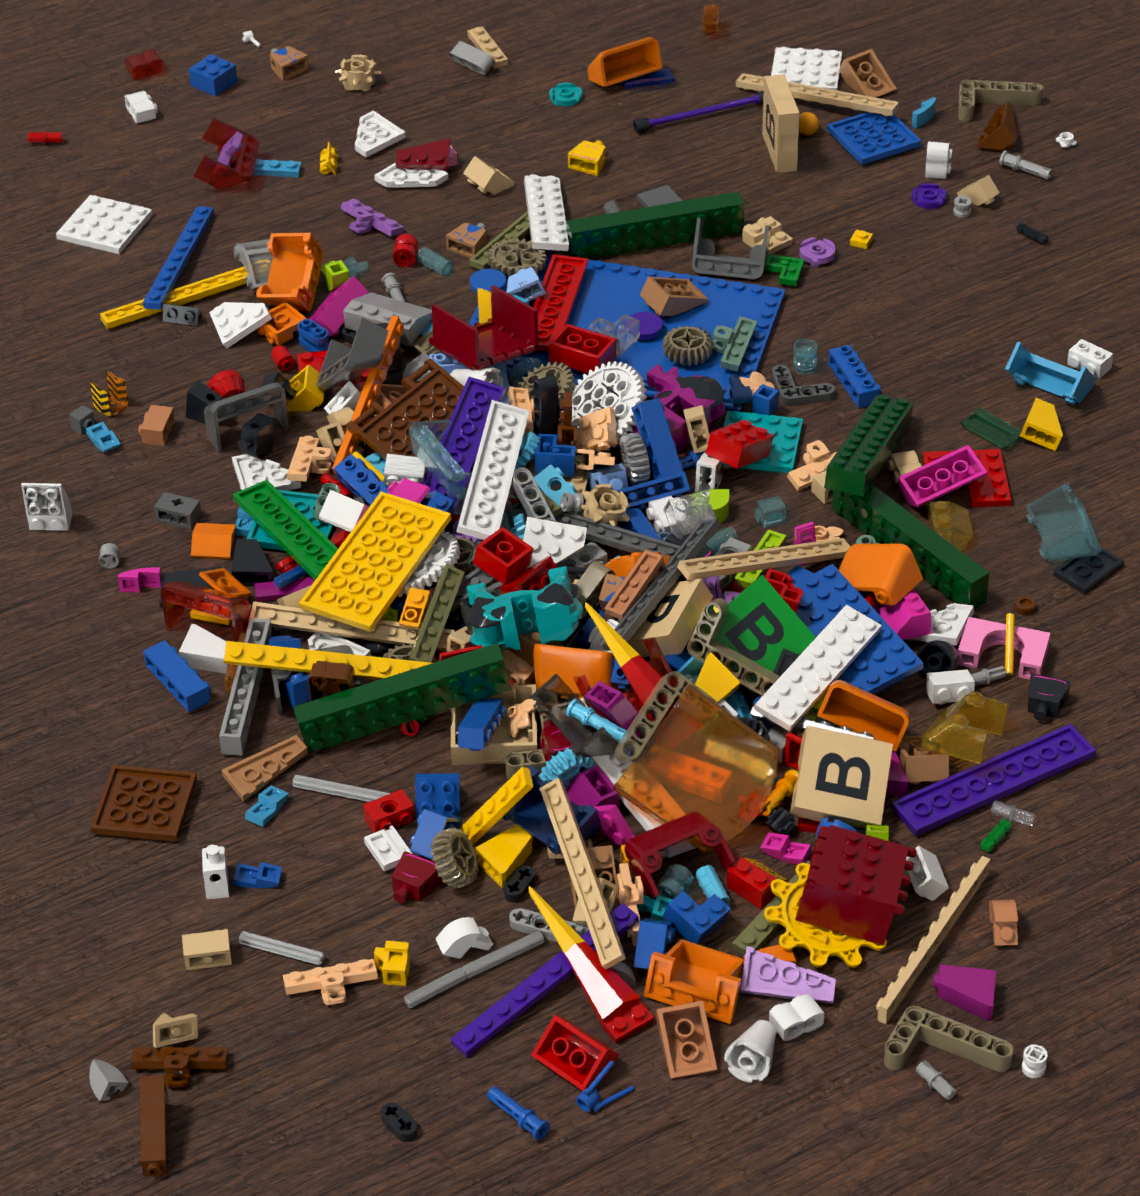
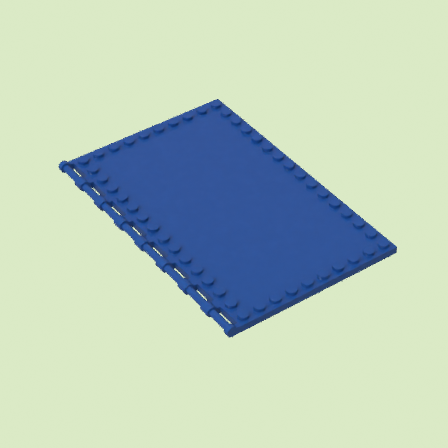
(615, 290)

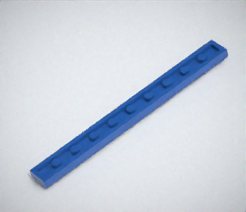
(178, 258)

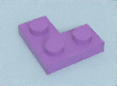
(229, 149)

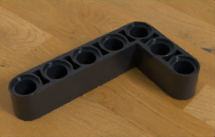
(546, 405)

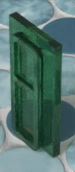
(992, 428)

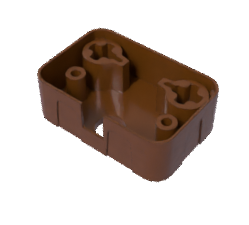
(327, 677)

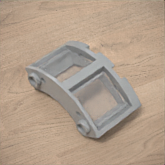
(256, 261)

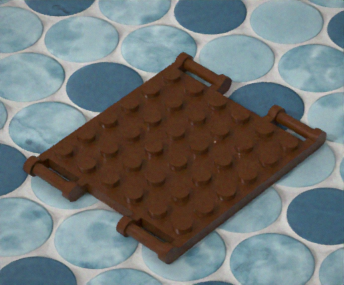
(426, 401)

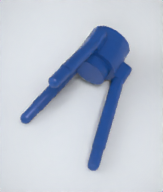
(589, 1098)

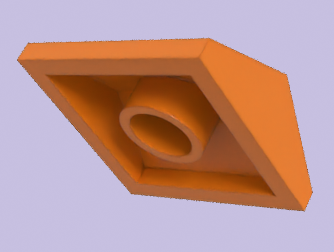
(213, 541)
(224, 582)

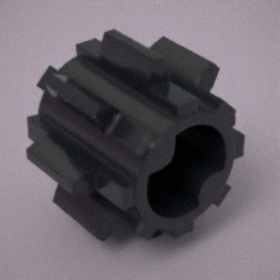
(780, 821)

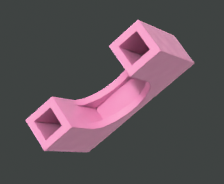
(982, 634)

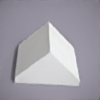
(342, 511)

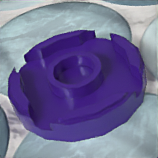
(929, 196)
(649, 324)

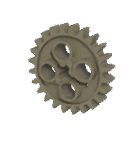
(509, 262)
(562, 374)

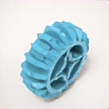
(565, 767)

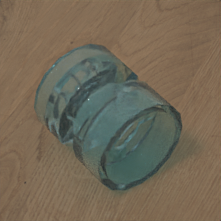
(805, 356)
(674, 881)

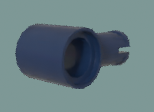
(739, 393)

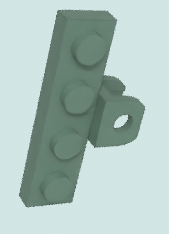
(734, 342)

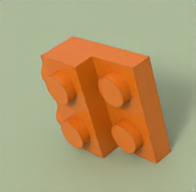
(282, 325)

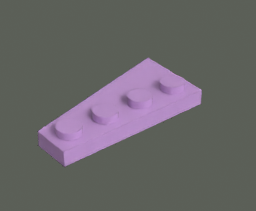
(776, 978)

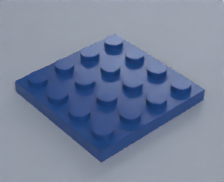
(873, 136)

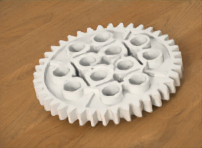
(595, 393)
(429, 570)

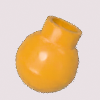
(808, 123)

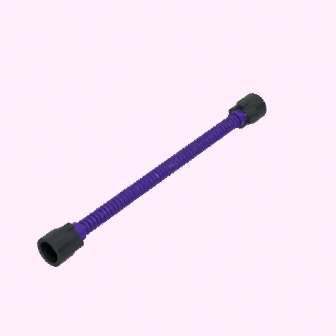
(644, 124)

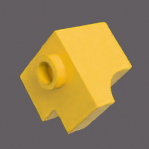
(393, 962)

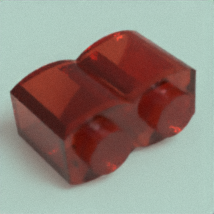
(144, 64)

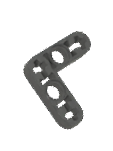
(789, 394)

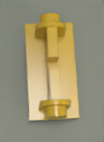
(328, 160)

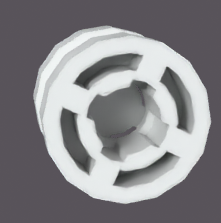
(1034, 1061)

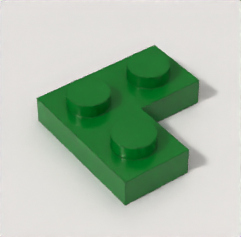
(788, 267)

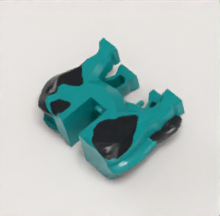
(501, 619)

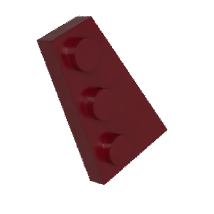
(426, 156)

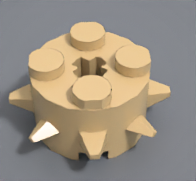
(358, 73)
(605, 505)

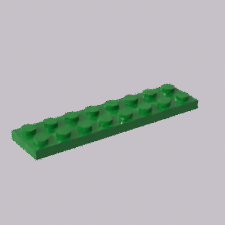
(287, 526)

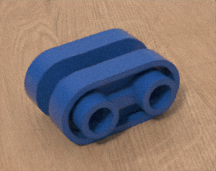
(312, 336)

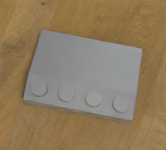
(381, 308)

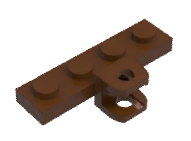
(567, 431)
(179, 1061)

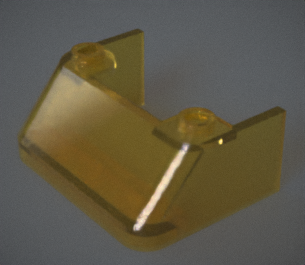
(964, 727)

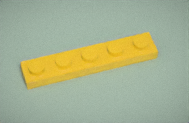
(498, 805)

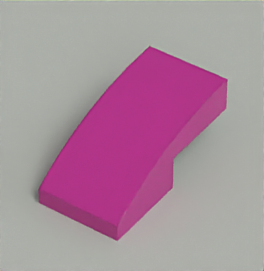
(135, 579)
(781, 848)

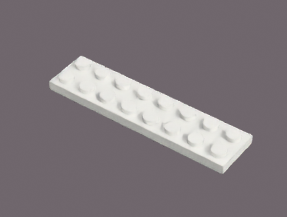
(546, 213)
(817, 668)

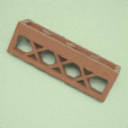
(635, 584)

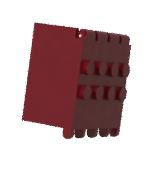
(504, 337)
(855, 883)

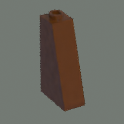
(154, 1125)

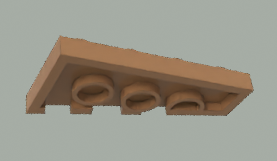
(259, 769)

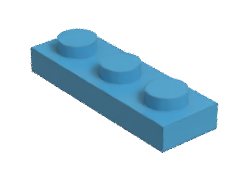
(277, 168)

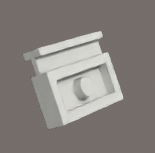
(386, 847)

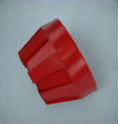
(227, 383)

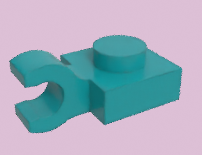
(656, 906)

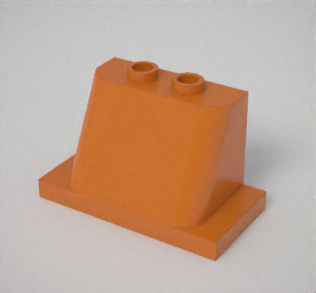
(696, 974)

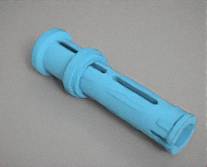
(589, 717)

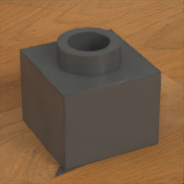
(81, 419)

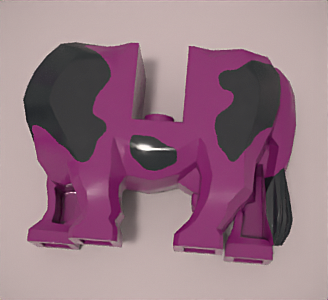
(684, 393)

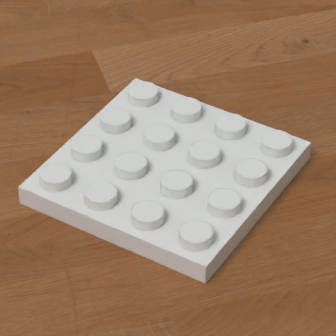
(808, 66)
(104, 224)

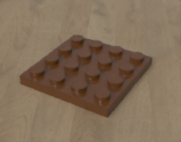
(144, 803)

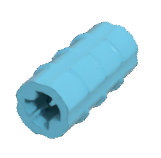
(711, 884)

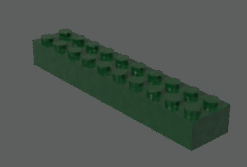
(655, 226)
(869, 445)
(937, 559)
(402, 697)

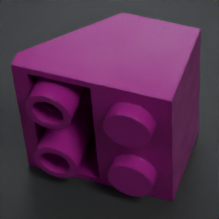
(592, 788)

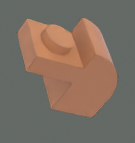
(1004, 920)

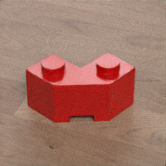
(783, 585)

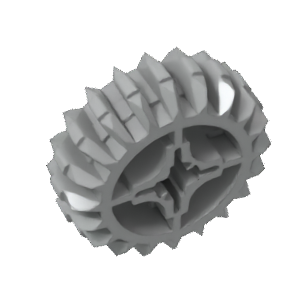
(635, 458)

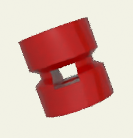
(405, 250)

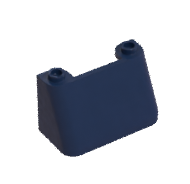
(532, 816)

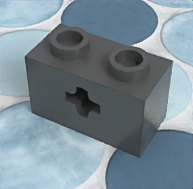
(177, 510)

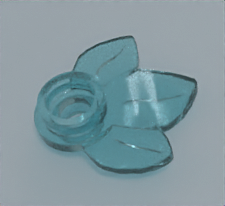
(354, 267)

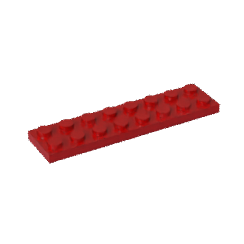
(561, 288)

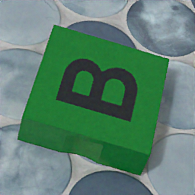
(762, 625)

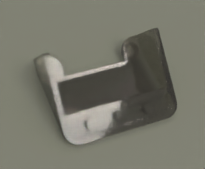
(585, 740)

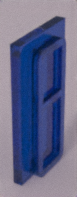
(656, 77)

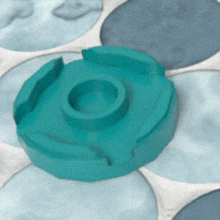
(565, 94)

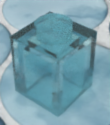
(770, 511)

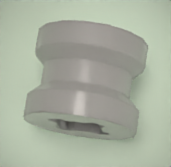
(962, 206)
(571, 502)
(109, 555)

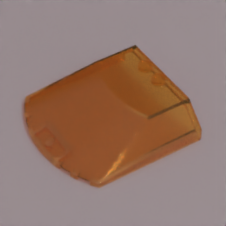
(702, 764)

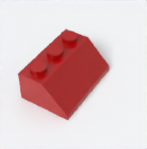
(573, 1052)

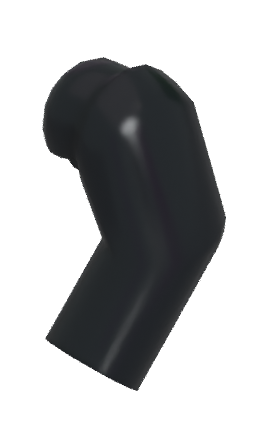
(376, 647)

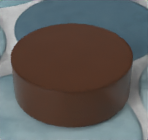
(1025, 605)

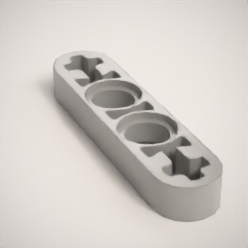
(531, 918)

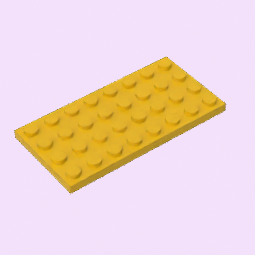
(375, 561)

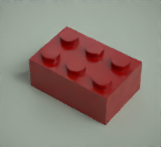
(581, 348)
(739, 444)

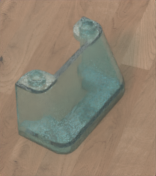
(1063, 525)

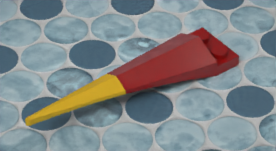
(635, 668)
(609, 995)

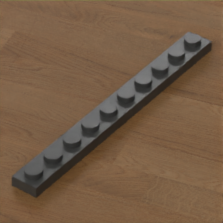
(609, 534)
(664, 580)

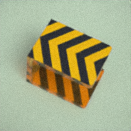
(116, 395)

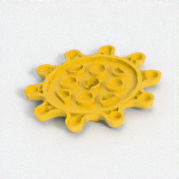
(816, 940)

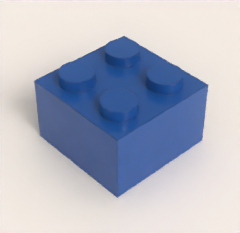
(213, 75)

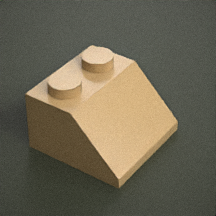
(487, 177)

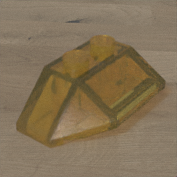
(950, 522)

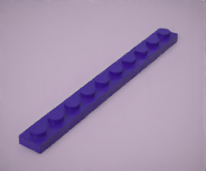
(530, 991)

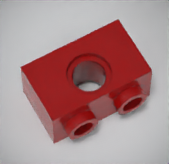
(389, 811)

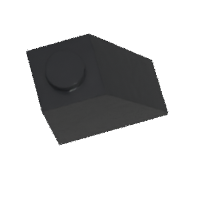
(250, 563)

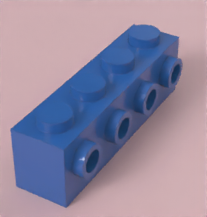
(853, 375)
(657, 438)
(360, 479)
(643, 493)
(177, 676)
(480, 723)

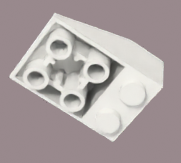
(46, 506)

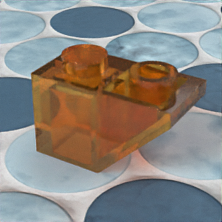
(711, 17)

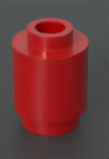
(282, 358)

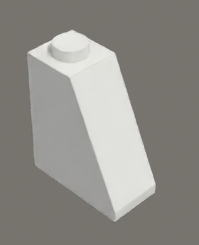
(203, 650)

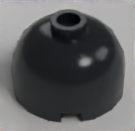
(938, 657)

